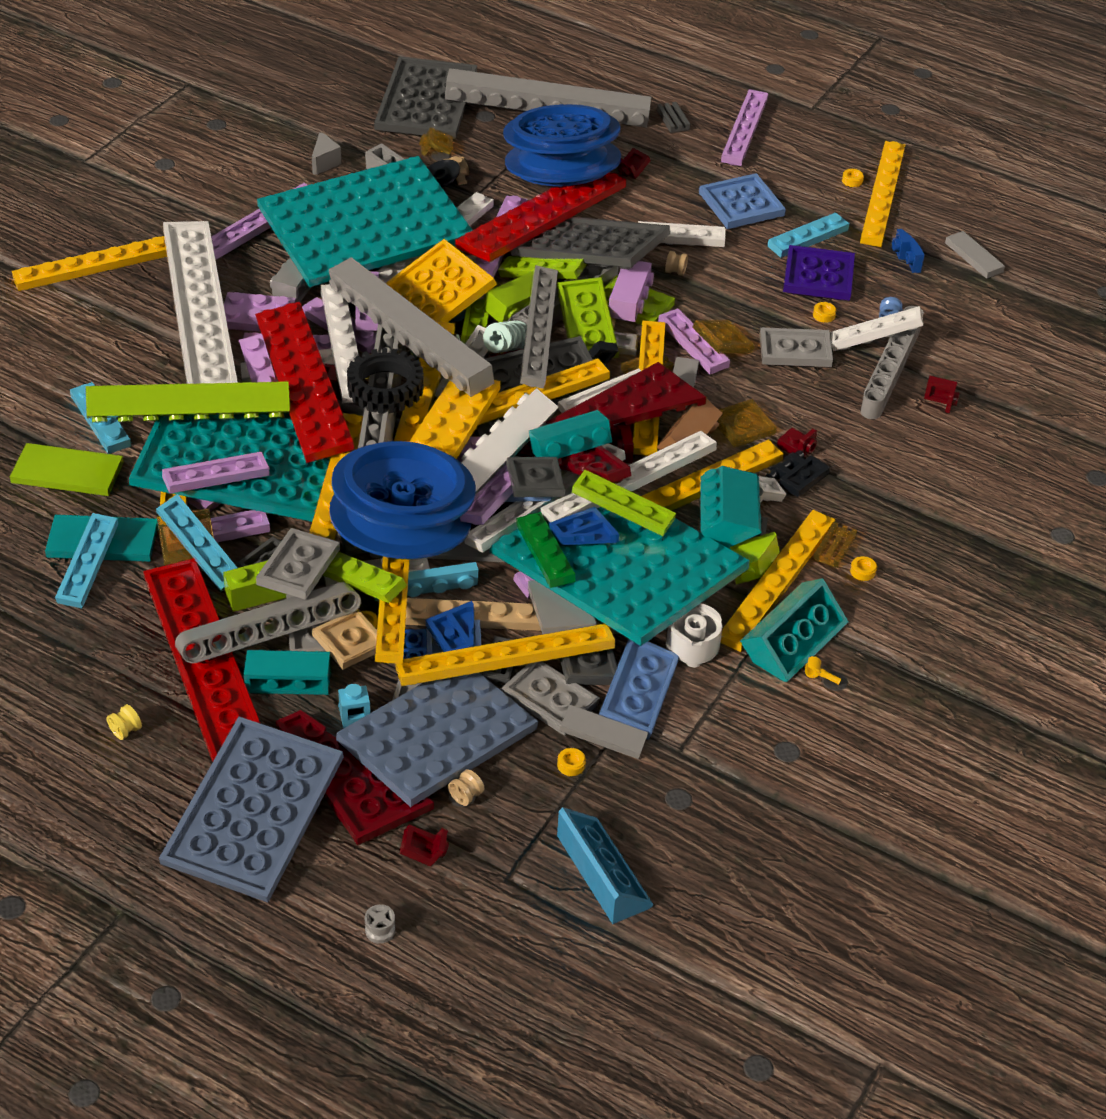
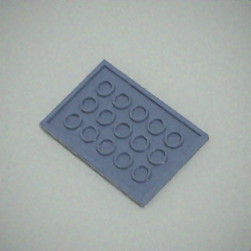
(436, 734)
(252, 809)

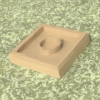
(347, 638)

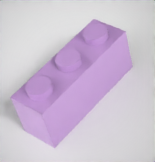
(630, 290)

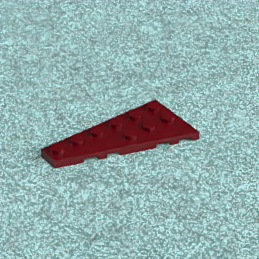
(639, 397)
(595, 460)
(355, 793)

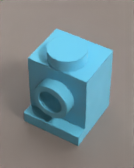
(353, 698)

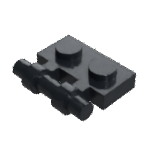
(804, 472)

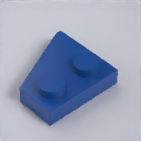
(584, 528)
(453, 627)

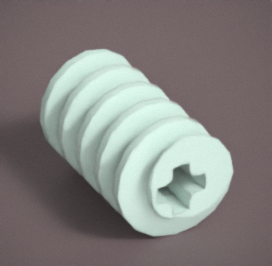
(505, 336)

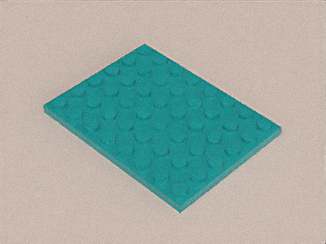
(365, 215)
(288, 490)
(641, 579)

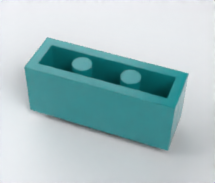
(571, 435)
(287, 672)

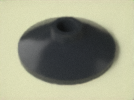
(444, 171)

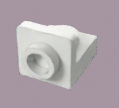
(770, 490)

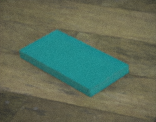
(131, 542)

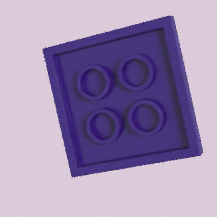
(819, 272)

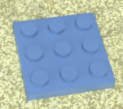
(742, 201)

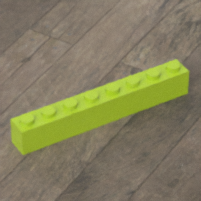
(187, 400)

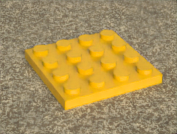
(442, 282)

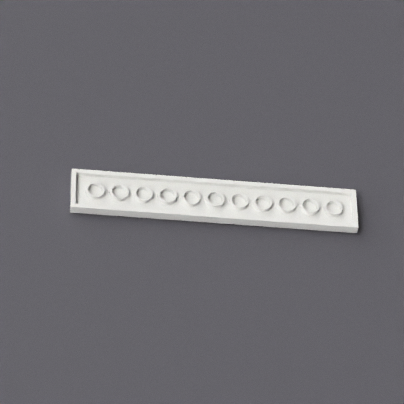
(198, 303)

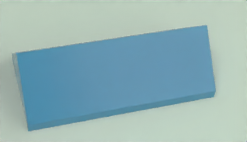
(601, 865)

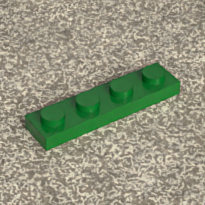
(545, 550)

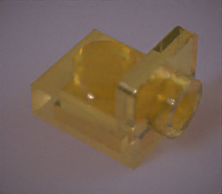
(438, 140)

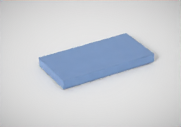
(640, 685)

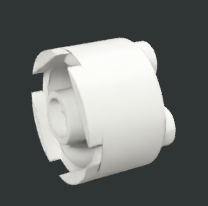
(696, 635)

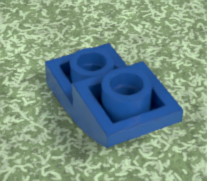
(908, 250)
(415, 643)

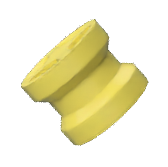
(124, 722)

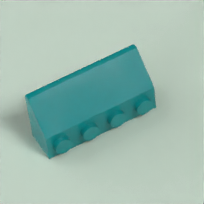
(730, 505)
(795, 630)

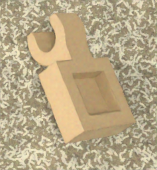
(464, 169)

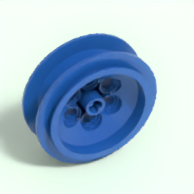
(562, 145)
(401, 500)

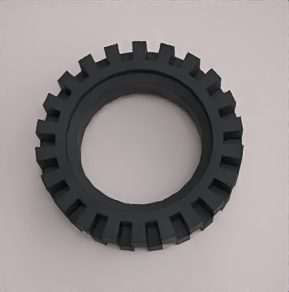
(385, 398)

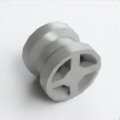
(377, 916)

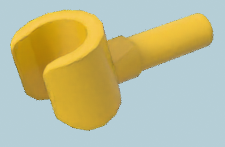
(813, 670)

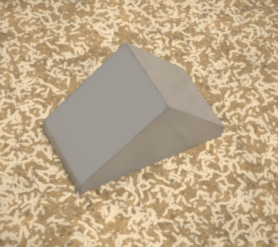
(325, 154)

